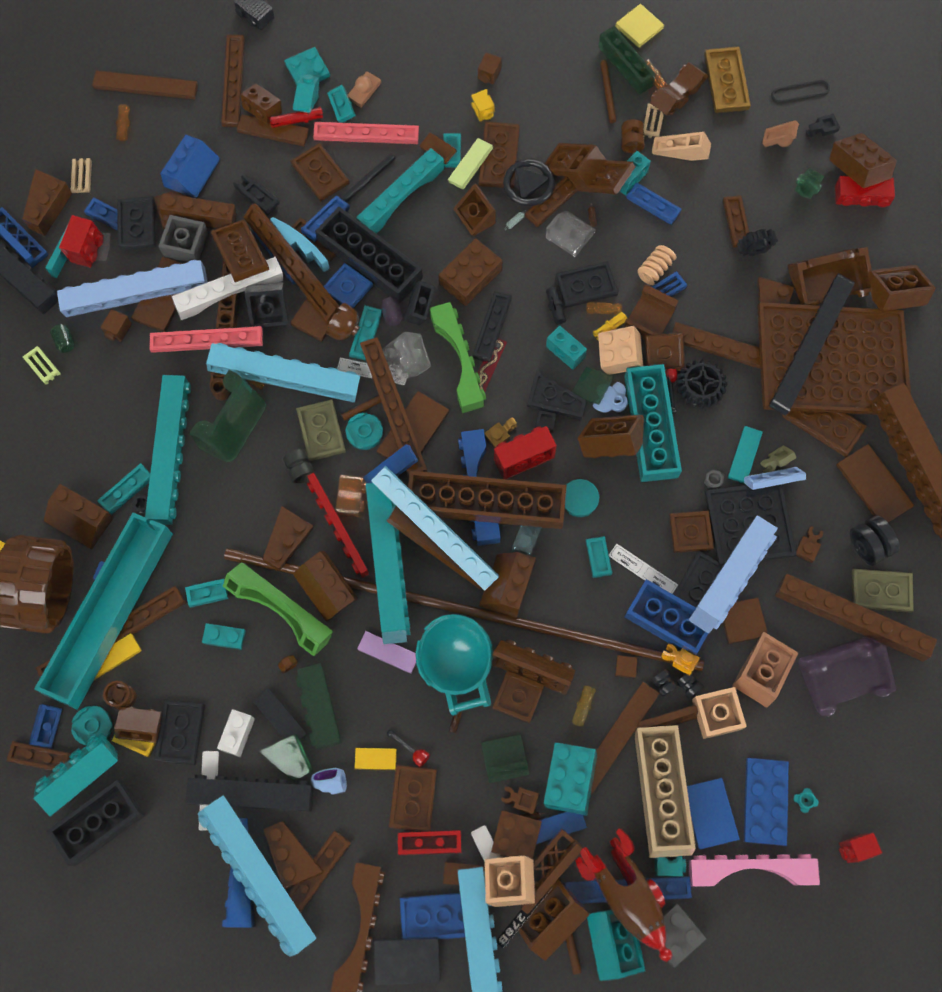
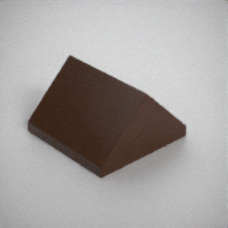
(475, 211)

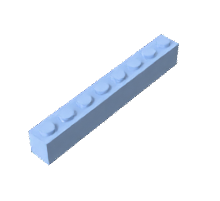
(131, 288)

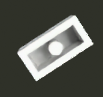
(236, 733)

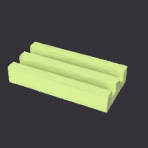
(49, 375)

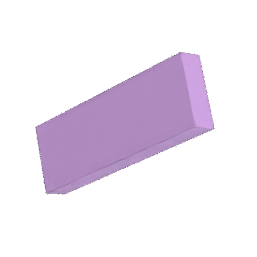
(388, 653)

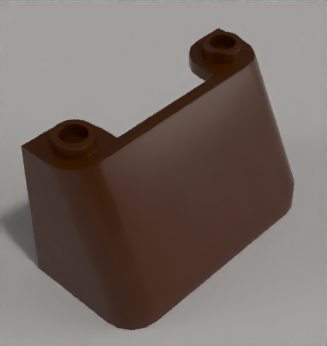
(815, 275)

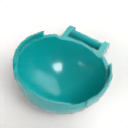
(456, 659)

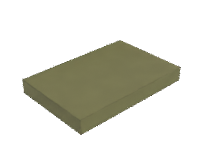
(321, 430)
(883, 590)

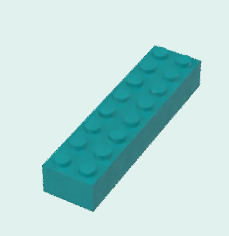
(388, 568)

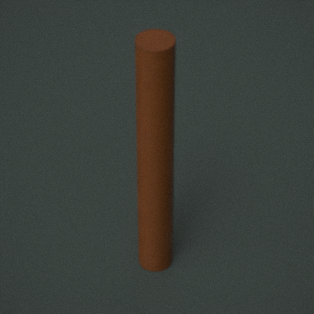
(360, 408)

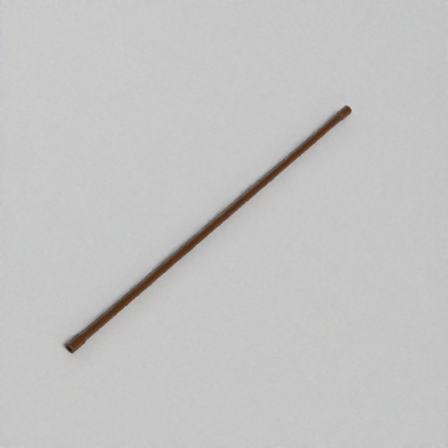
(239, 556)

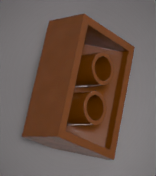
(900, 287)
(612, 436)
(76, 516)
(325, 585)
(508, 590)
(553, 920)

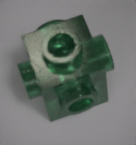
(809, 183)

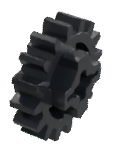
(757, 242)

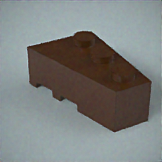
(45, 202)

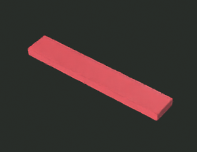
(366, 132)
(204, 338)

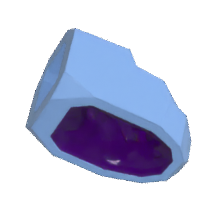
(330, 780)

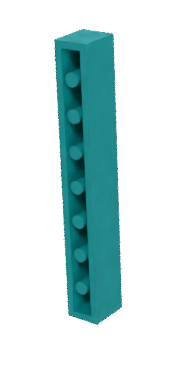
(167, 449)

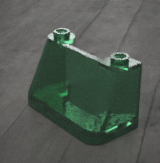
(234, 422)

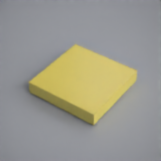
(639, 25)

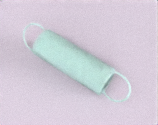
(515, 220)

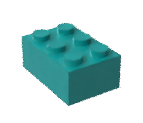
(570, 778)

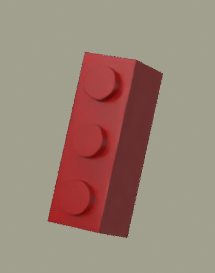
(851, 193)
(429, 842)

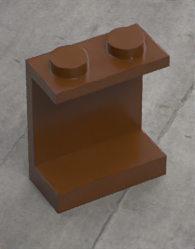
(652, 312)

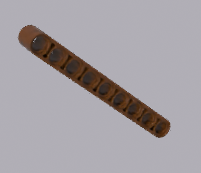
(224, 313)

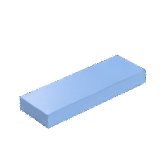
(774, 478)

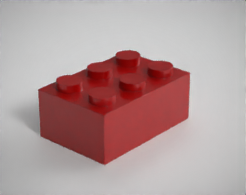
(524, 452)

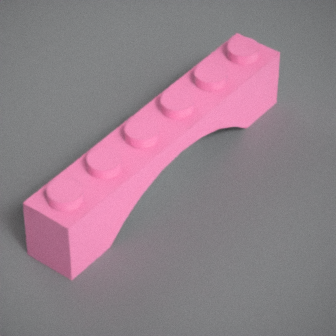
(797, 871)

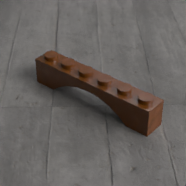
(366, 884)

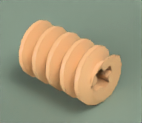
(656, 264)

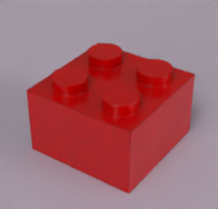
(81, 241)

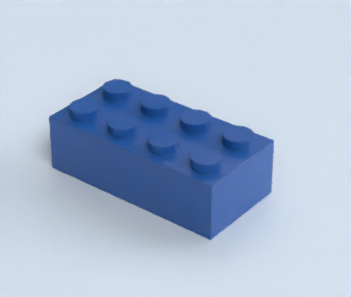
(666, 617)

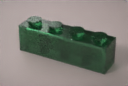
(626, 60)
(319, 706)

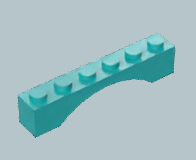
(420, 173)

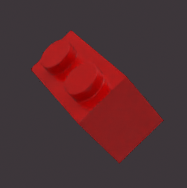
(860, 848)

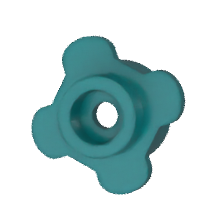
(812, 801)

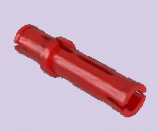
(295, 117)

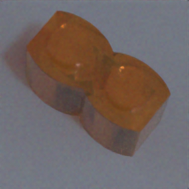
(350, 496)

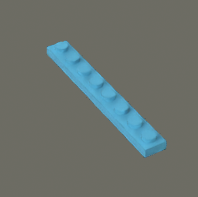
(435, 528)

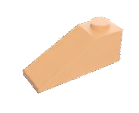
(683, 146)

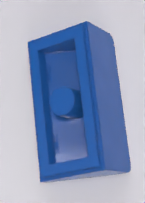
(45, 726)

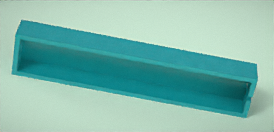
(104, 611)

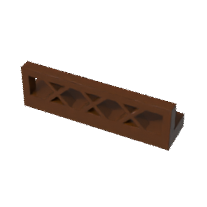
(555, 870)

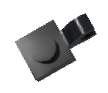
(825, 125)

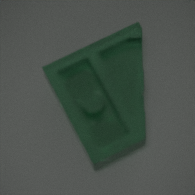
(289, 757)

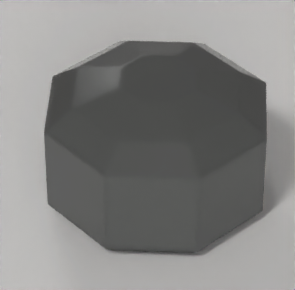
(713, 479)

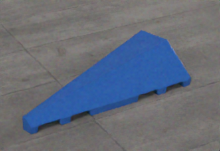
(239, 907)

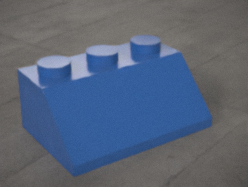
(189, 167)

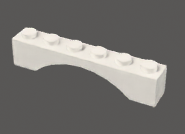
(199, 298)

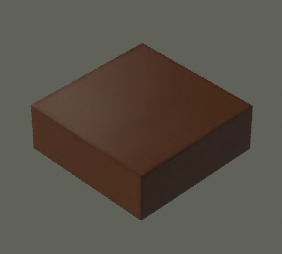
(626, 666)

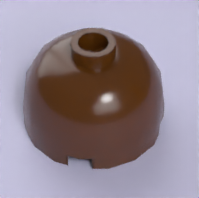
(343, 323)

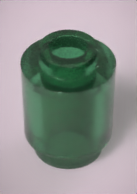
(62, 338)

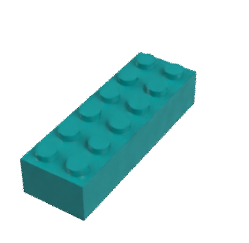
(650, 397)

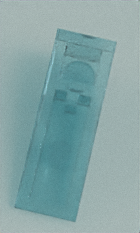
(526, 539)

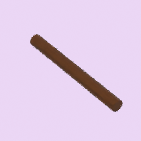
(608, 91)

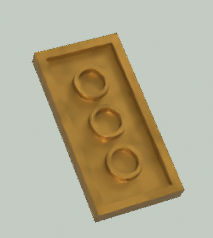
(727, 79)

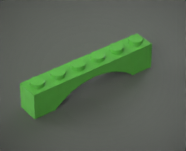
(445, 324)
(247, 584)

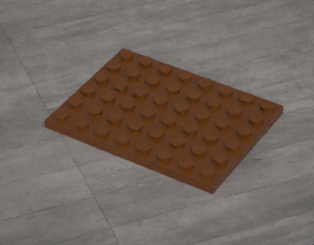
(854, 366)

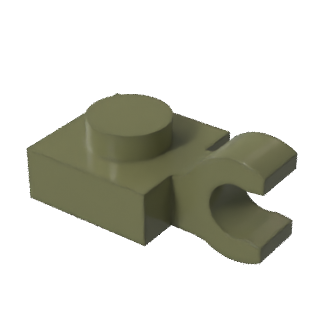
(779, 457)

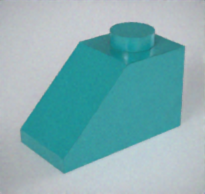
(306, 93)

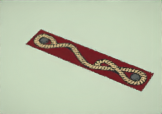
(487, 369)

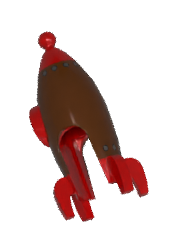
(634, 905)

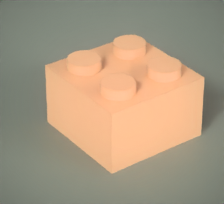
(620, 350)
(719, 713)
(509, 881)

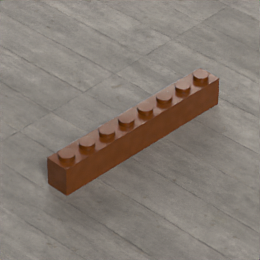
(856, 617)

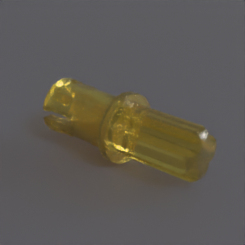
(583, 705)

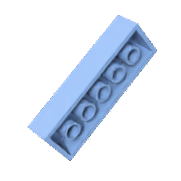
(734, 575)

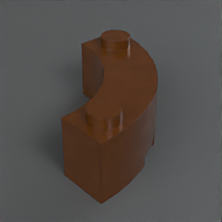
(677, 92)

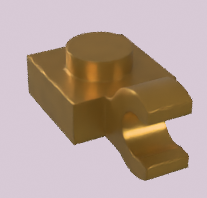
(499, 433)

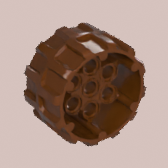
(34, 583)

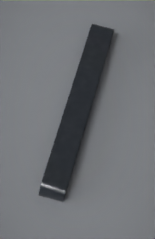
(811, 344)

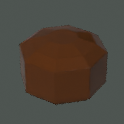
(287, 663)

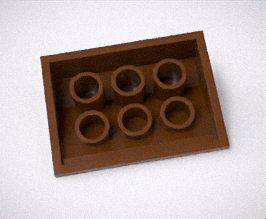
(533, 666)

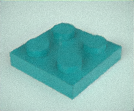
(307, 63)

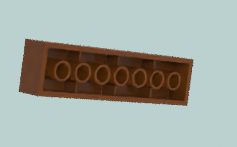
(914, 448)
(491, 499)

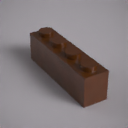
(212, 213)

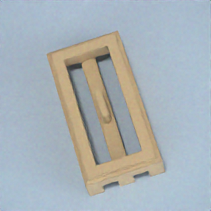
(651, 133)
(81, 163)

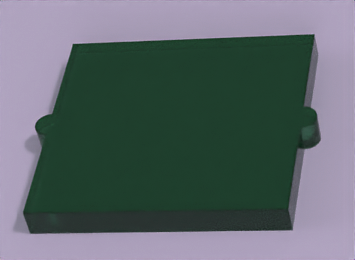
(592, 385)

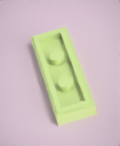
(470, 163)

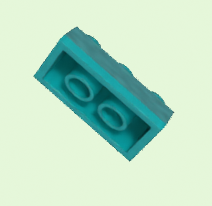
(615, 949)

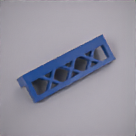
(23, 251)

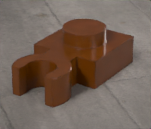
(808, 546)
(524, 800)

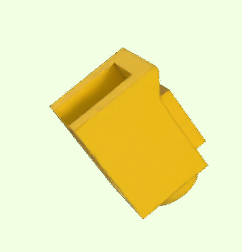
(483, 105)

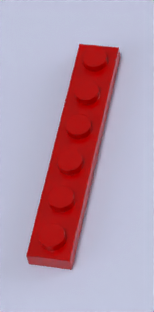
(340, 532)

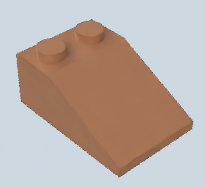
(765, 670)

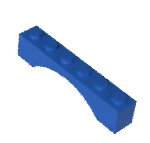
(474, 450)

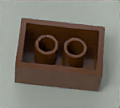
(862, 160)
(470, 272)

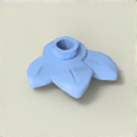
(612, 395)

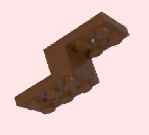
(589, 168)

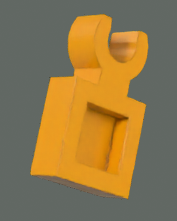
(682, 660)

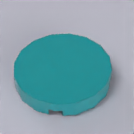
(364, 431)
(581, 498)
(91, 722)

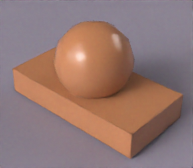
(364, 88)
(781, 134)

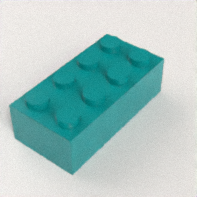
(75, 774)

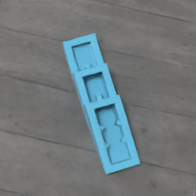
(301, 243)

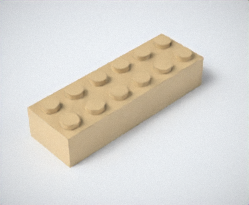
(664, 792)

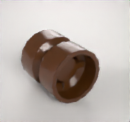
(632, 136)
(119, 695)

